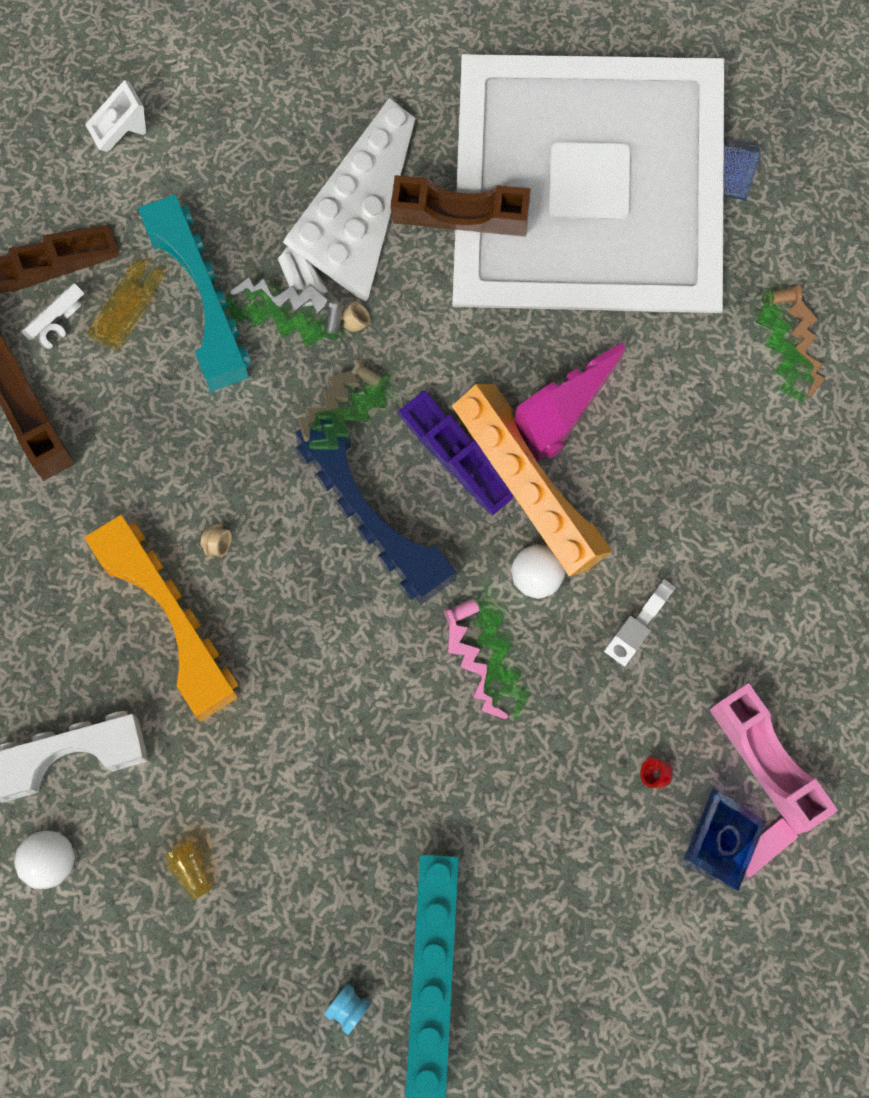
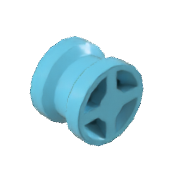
(347, 1008)

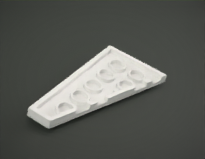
(351, 212)

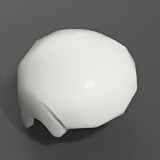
(537, 571)
(44, 859)

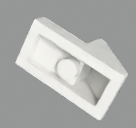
(116, 116)

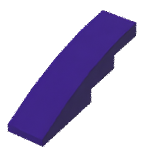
(456, 452)

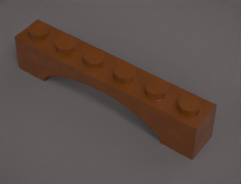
(29, 419)

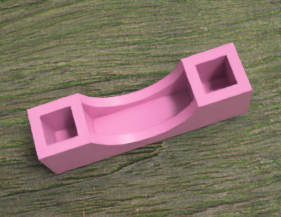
(791, 789)

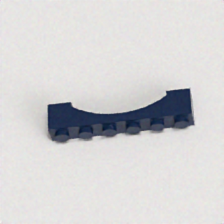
(421, 568)

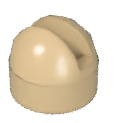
(355, 317)

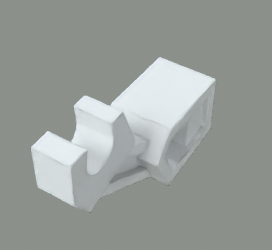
(635, 630)

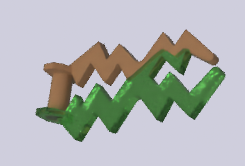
(792, 354)

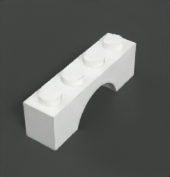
(114, 742)

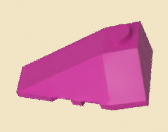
(554, 411)

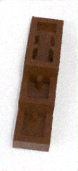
(56, 256)

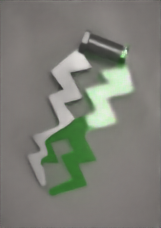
(273, 309)

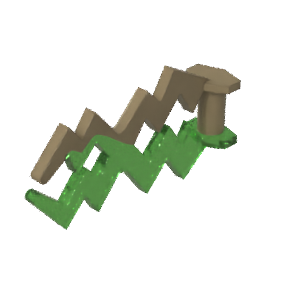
(373, 397)

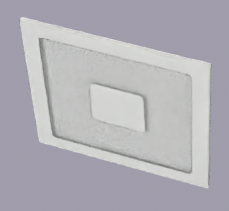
(618, 177)

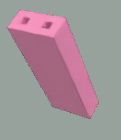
(771, 844)

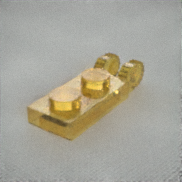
(124, 307)

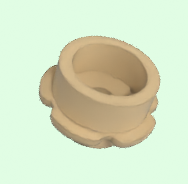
(211, 539)

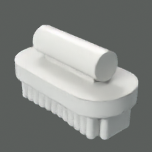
(300, 272)

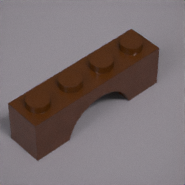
(424, 204)

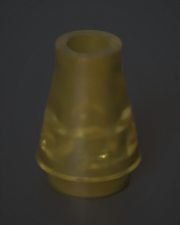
(188, 869)

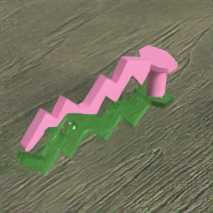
(491, 671)

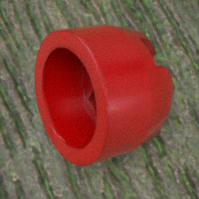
(647, 773)

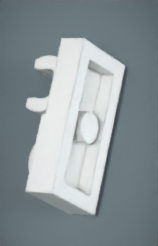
(64, 304)

